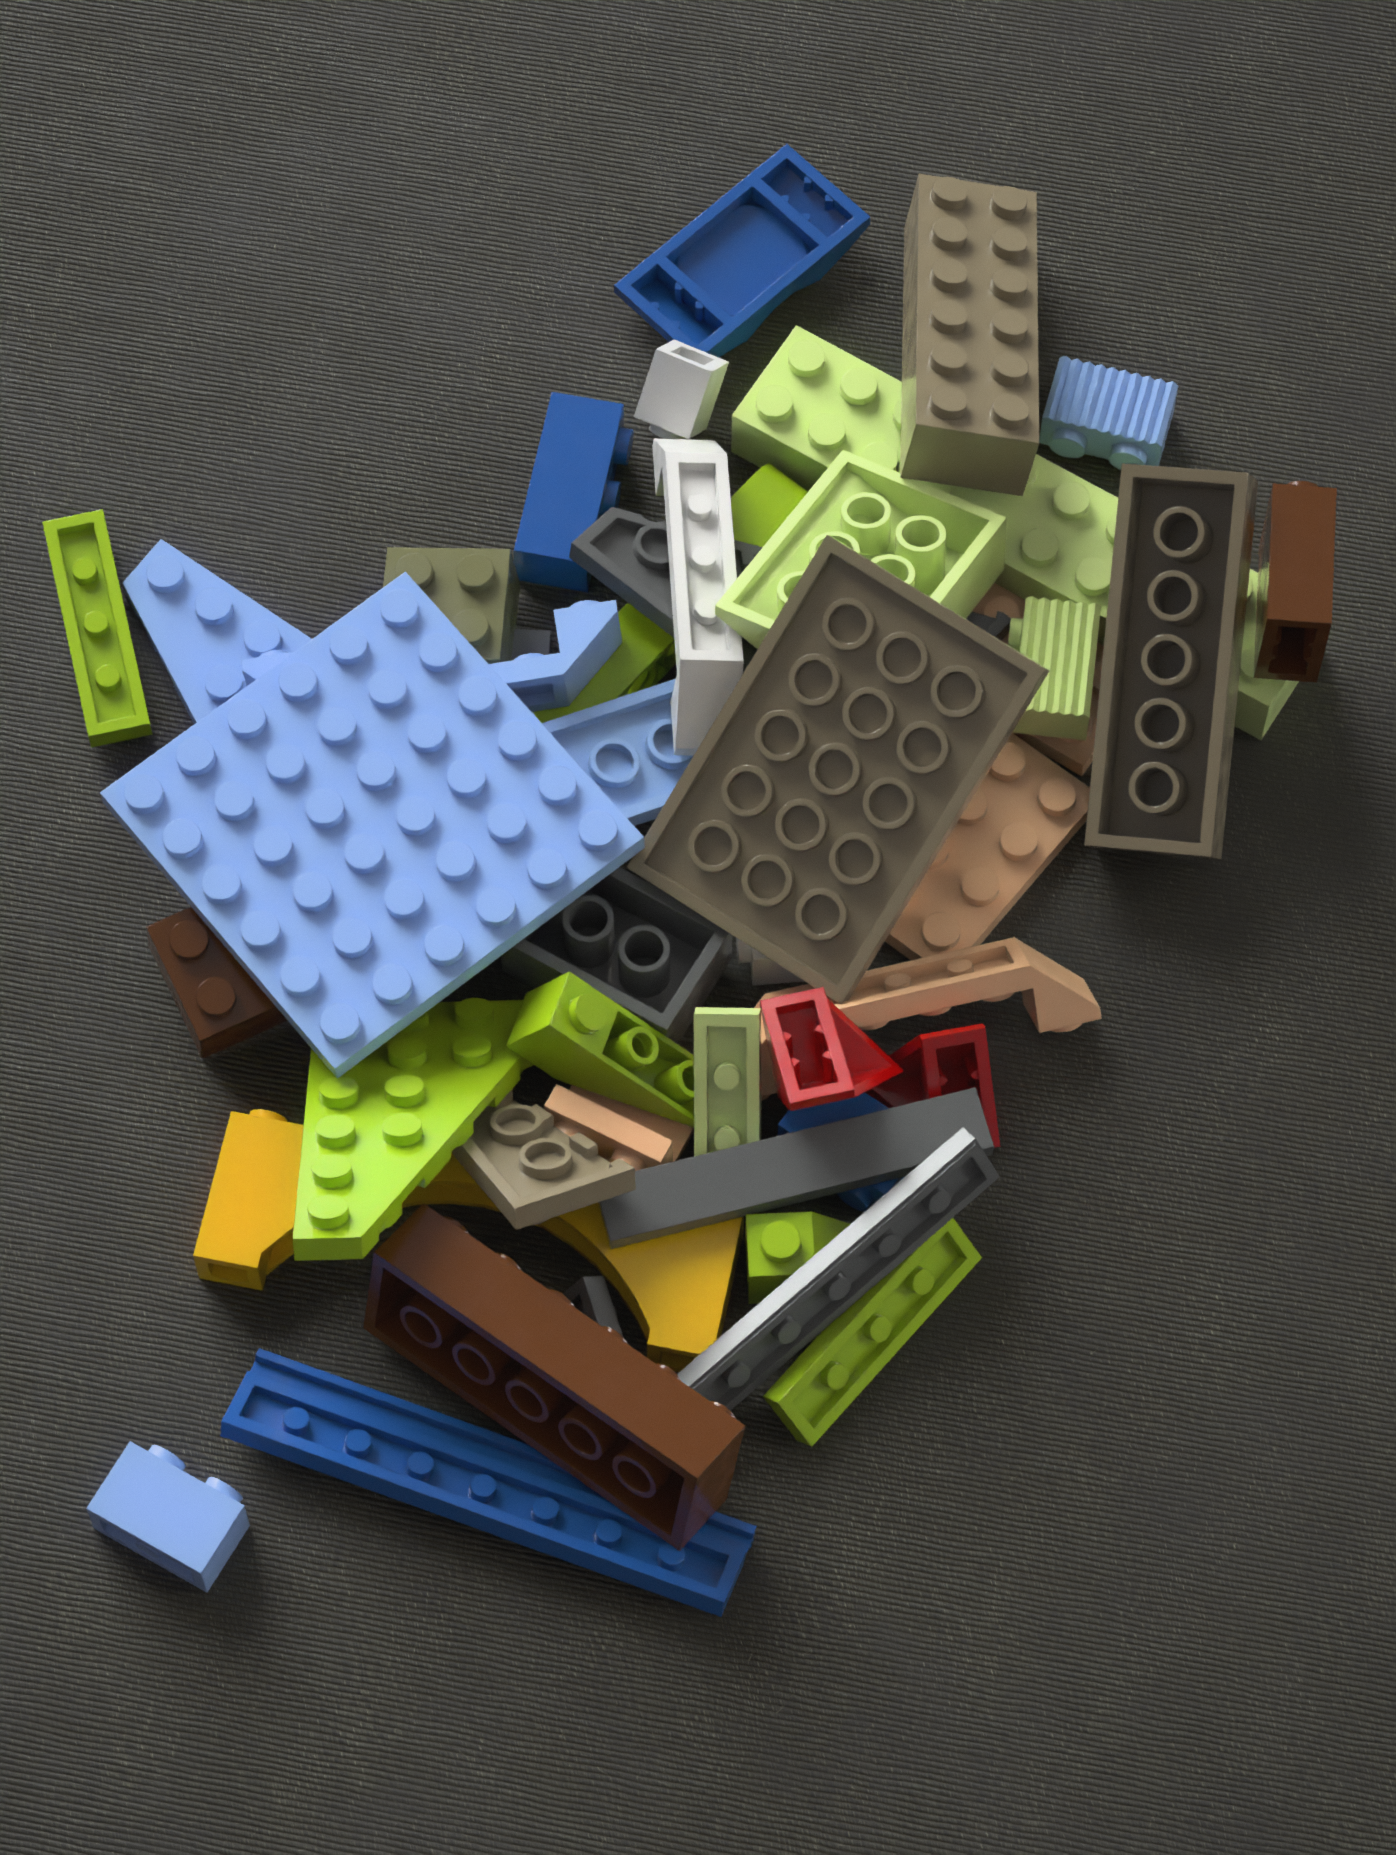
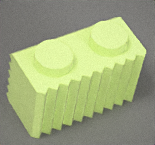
(1065, 642)

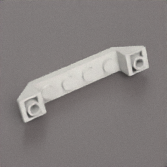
(702, 569)

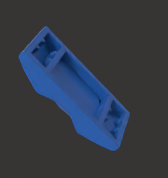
(744, 255)

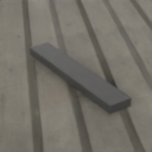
(789, 1168)
(841, 1272)

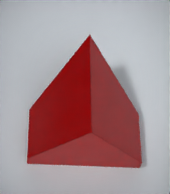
(819, 1051)
(940, 1066)

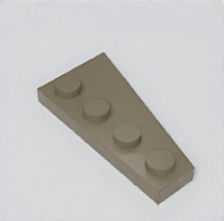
(536, 1168)

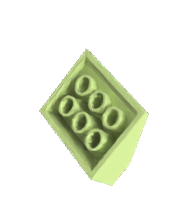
(899, 523)

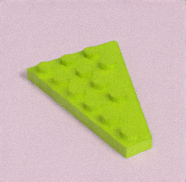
(396, 1122)

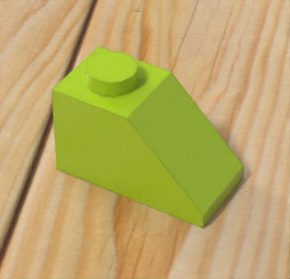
(782, 1244)

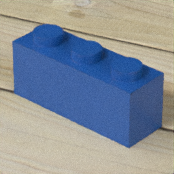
(570, 487)

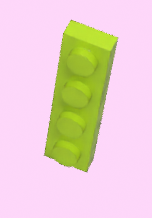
(97, 628)
(869, 1335)

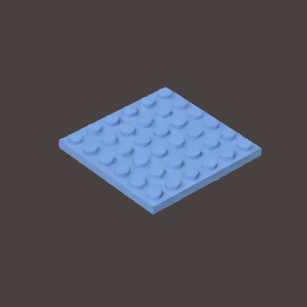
(372, 823)

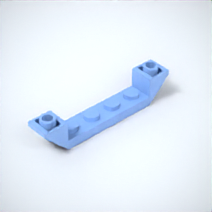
(586, 639)

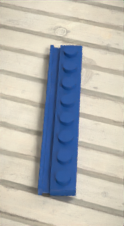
(473, 1479)

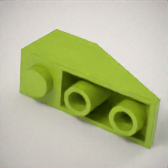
(603, 1049)

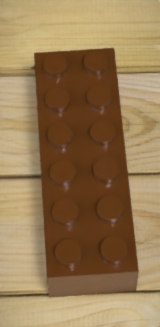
(552, 1375)

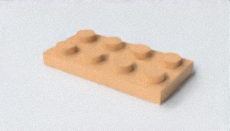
(994, 852)

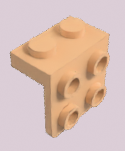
(618, 1128)

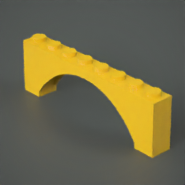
(669, 1283)

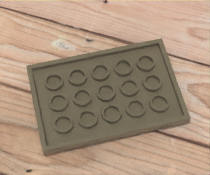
(837, 769)

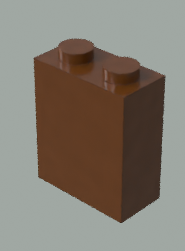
(1295, 582)

